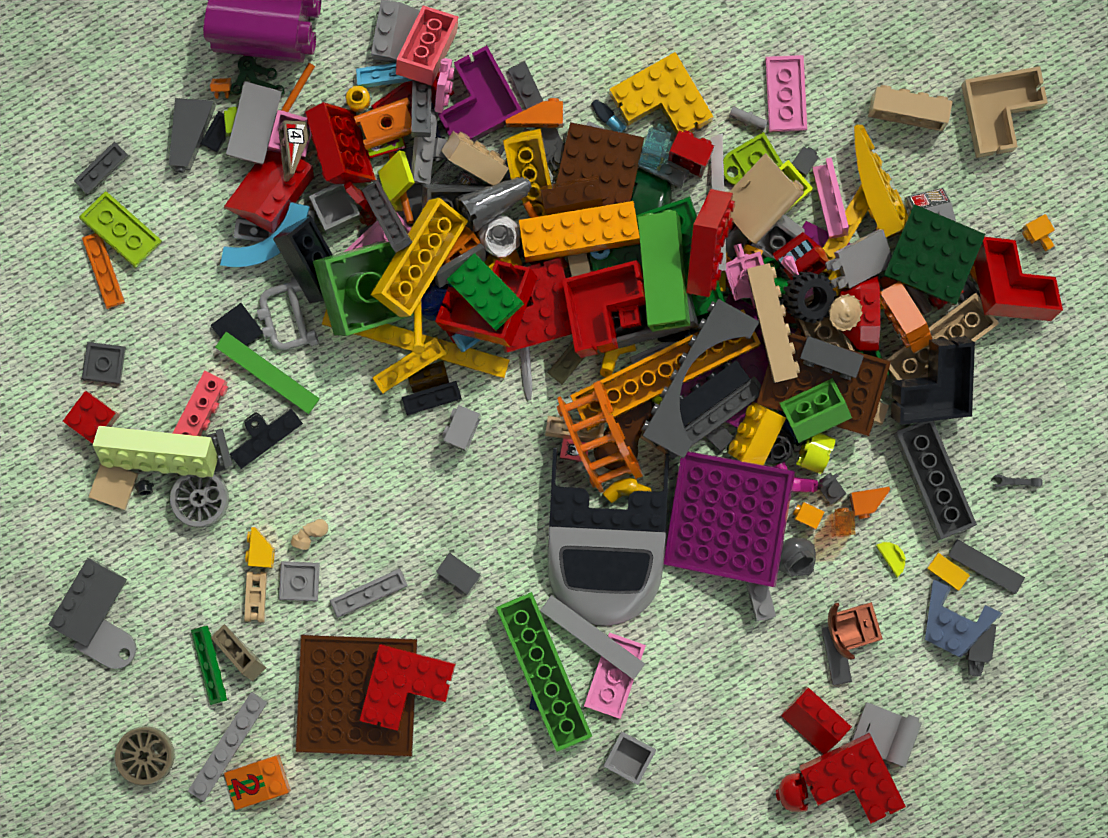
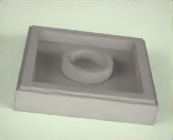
(299, 581)

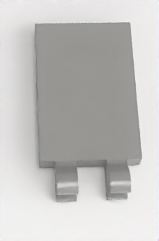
(860, 260)

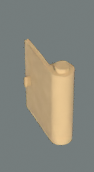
(763, 198)

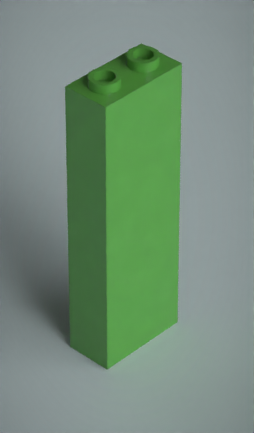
(663, 270)

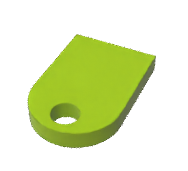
(747, 155)

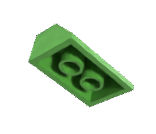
(815, 410)

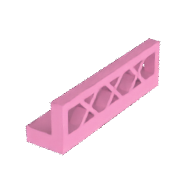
(830, 200)

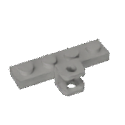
(425, 152)

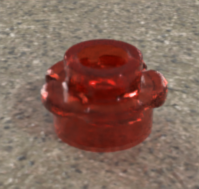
(367, 221)

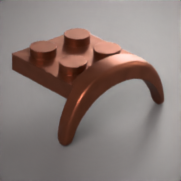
(853, 628)

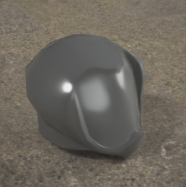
(797, 557)

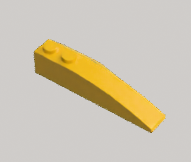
(528, 160)
(883, 201)

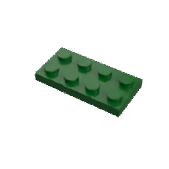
(485, 291)

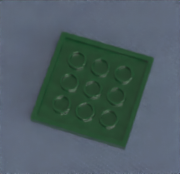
(934, 254)

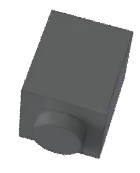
(805, 160)

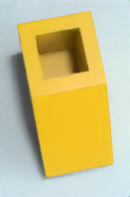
(261, 551)

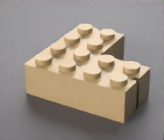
(993, 100)

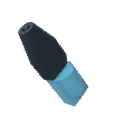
(607, 116)

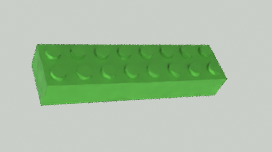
(544, 671)

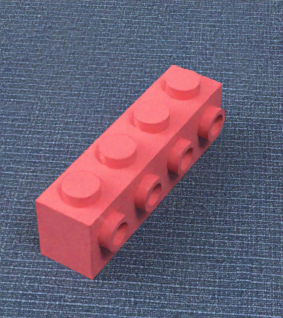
(201, 405)

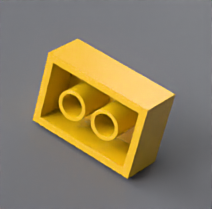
(756, 434)

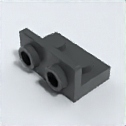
(224, 460)

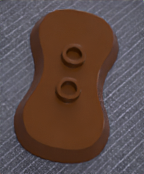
(631, 425)

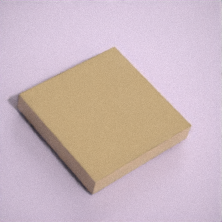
(113, 486)

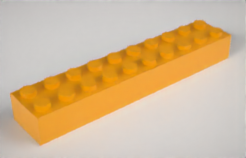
(649, 376)

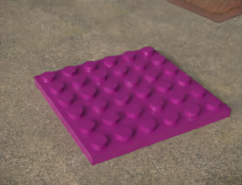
(729, 518)

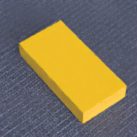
(948, 571)

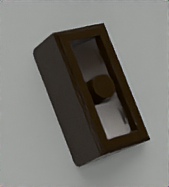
(429, 377)

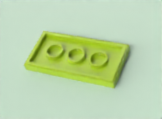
(120, 229)

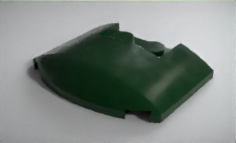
(650, 192)

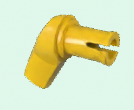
(611, 357)
(623, 488)

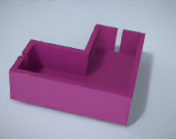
(489, 100)

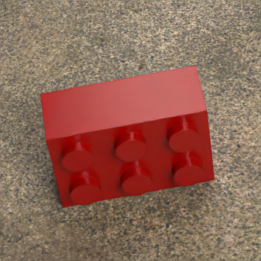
(691, 152)

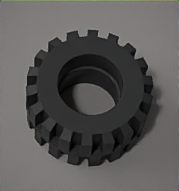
(796, 293)

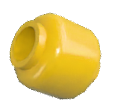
(355, 93)

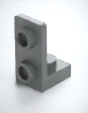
(831, 488)

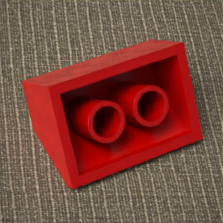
(816, 720)

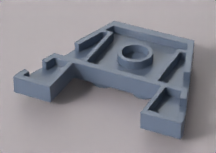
(951, 629)

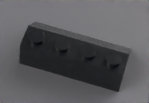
(301, 246)

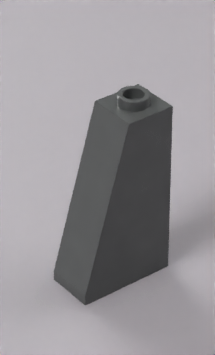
(188, 129)

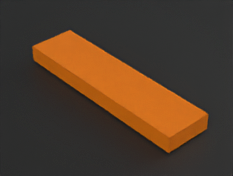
(103, 270)

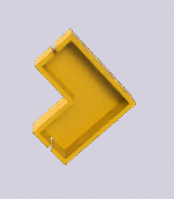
(664, 87)

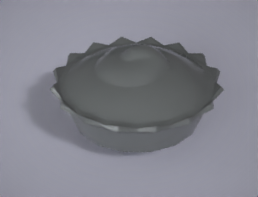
(783, 449)

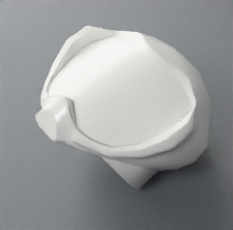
(500, 236)

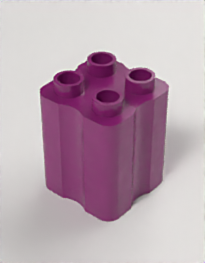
(262, 28)

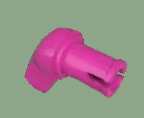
(801, 484)

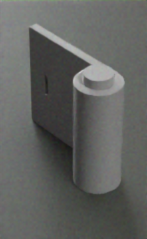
(890, 731)

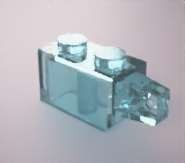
(655, 148)

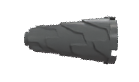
(489, 202)

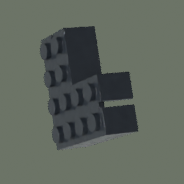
(946, 390)

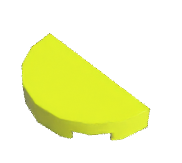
(893, 556)

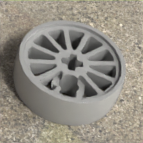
(223, 495)

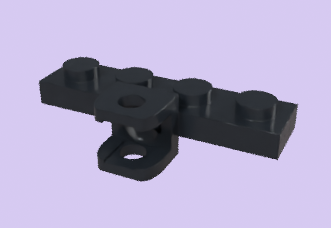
(264, 435)

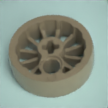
(167, 746)

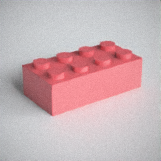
(427, 45)

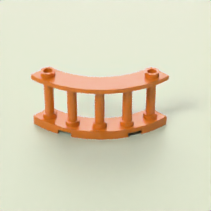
(615, 435)

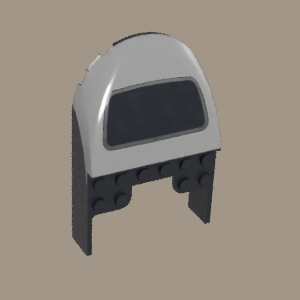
(604, 558)

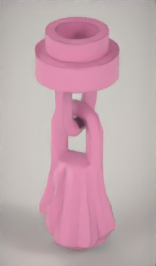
(789, 263)

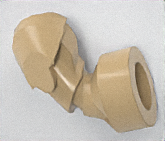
(316, 529)

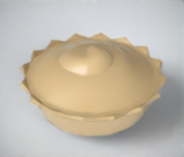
(845, 312)

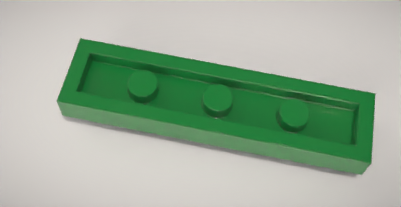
(209, 665)

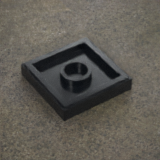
(238, 324)

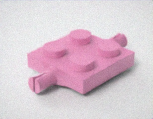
(444, 85)
(737, 272)

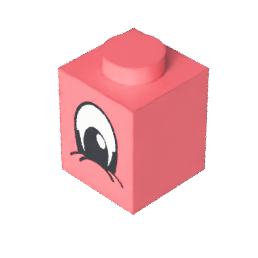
(569, 451)

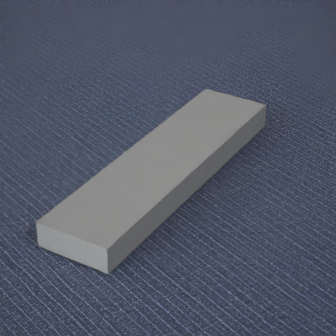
(368, 593)

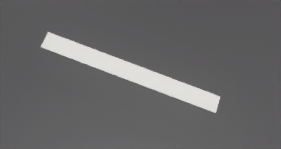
(718, 178)

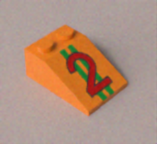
(257, 782)

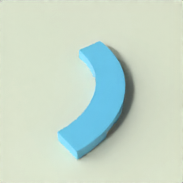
(266, 249)

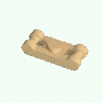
(255, 597)

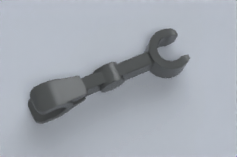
(1035, 482)

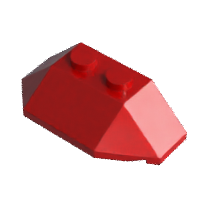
(867, 331)

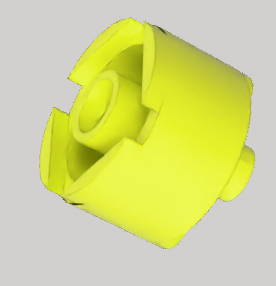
(816, 452)

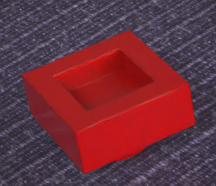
(629, 316)

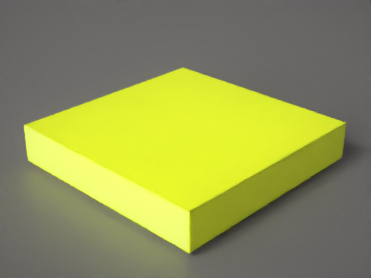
(396, 176)

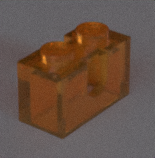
(842, 522)

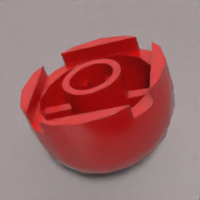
(793, 793)

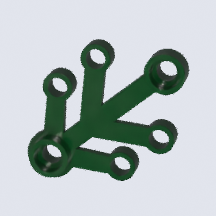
(250, 71)

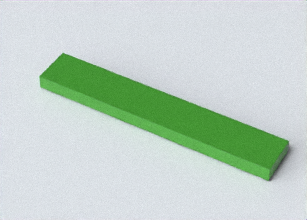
(267, 372)

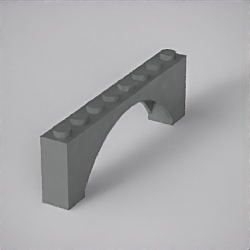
(666, 423)

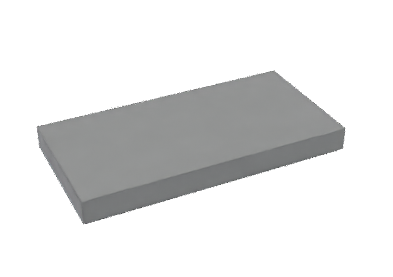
(253, 123)

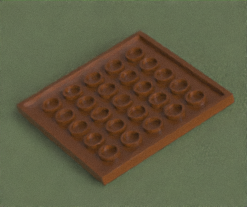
(332, 696)

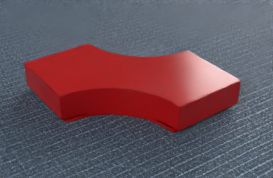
(357, 195)

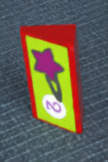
(386, 148)

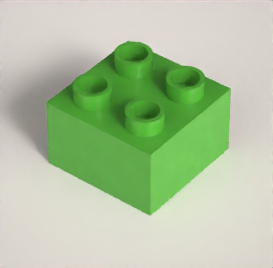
(348, 284)

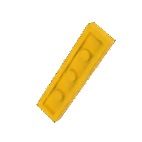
(409, 365)

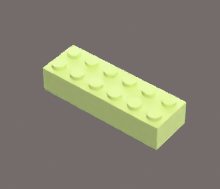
(155, 451)

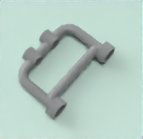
(265, 314)

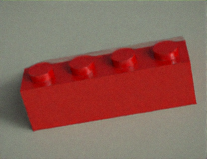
(339, 144)
(265, 195)

